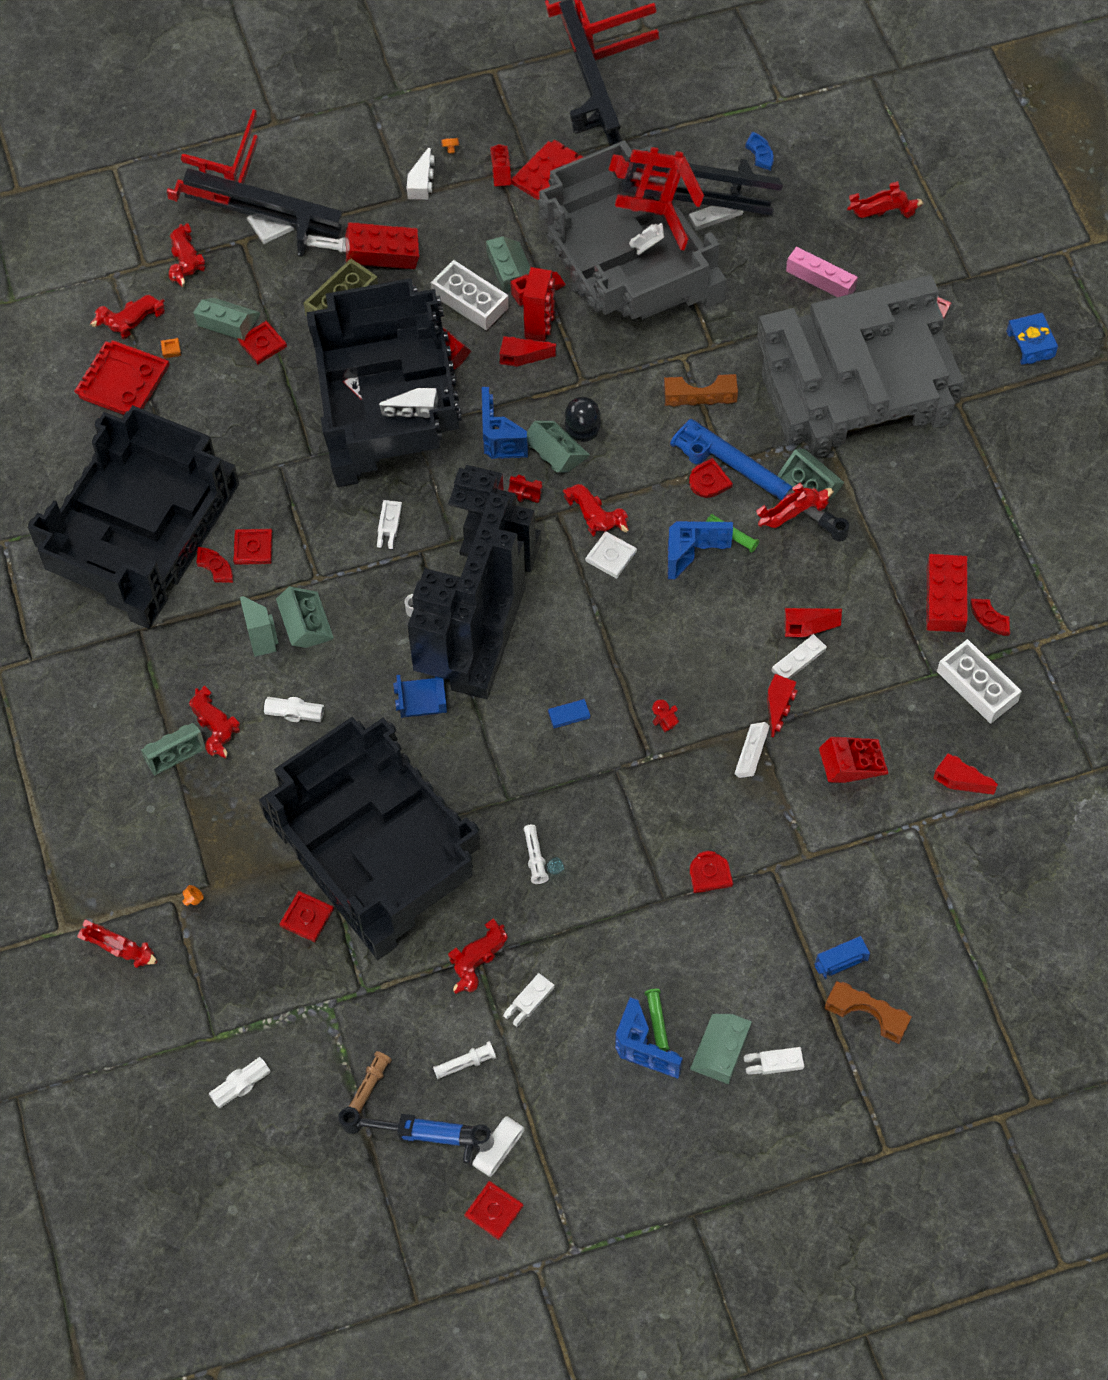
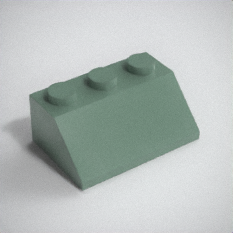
(507, 260)
(225, 317)
(555, 446)
(810, 472)
(304, 617)
(260, 627)
(173, 748)
(721, 1046)

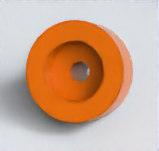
(450, 143)
(192, 895)

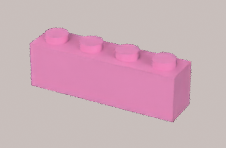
(821, 273)

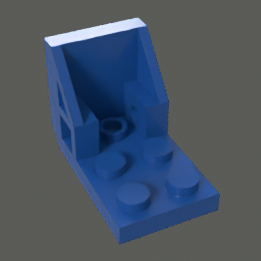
(505, 442)
(687, 535)
(632, 1043)

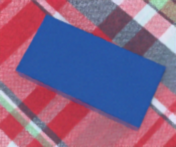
(569, 713)

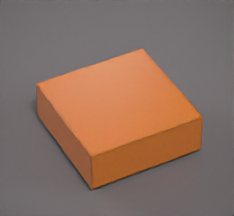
(170, 348)

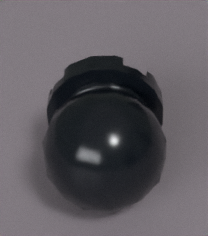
(582, 419)

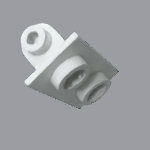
(648, 238)

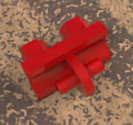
(525, 489)
(664, 716)

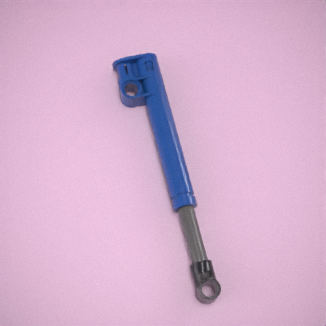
(696, 438)

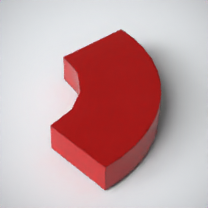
(215, 564)
(989, 618)

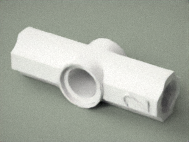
(294, 709)
(239, 1082)

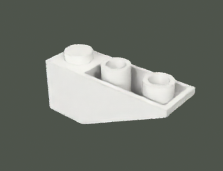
(419, 177)
(411, 403)

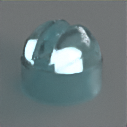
(555, 866)

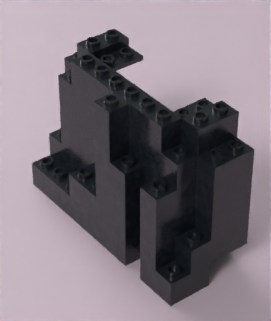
(392, 345)
(136, 511)
(466, 620)
(370, 830)

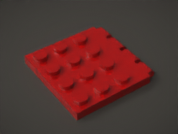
(536, 172)
(121, 377)

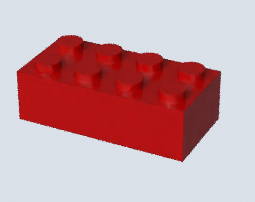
(382, 245)
(538, 304)
(946, 593)

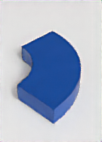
(761, 150)

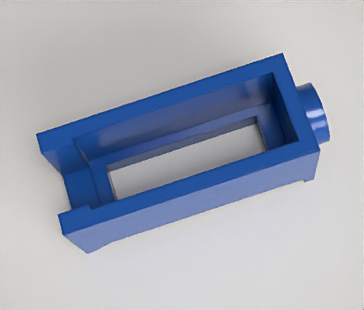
(842, 957)

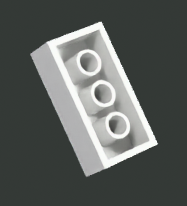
(470, 295)
(979, 681)

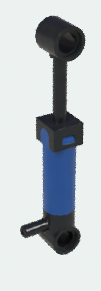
(414, 1129)

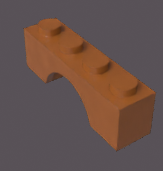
(680, 393)
(845, 999)

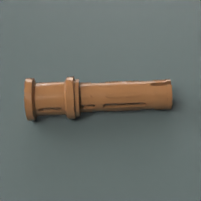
(373, 1074)

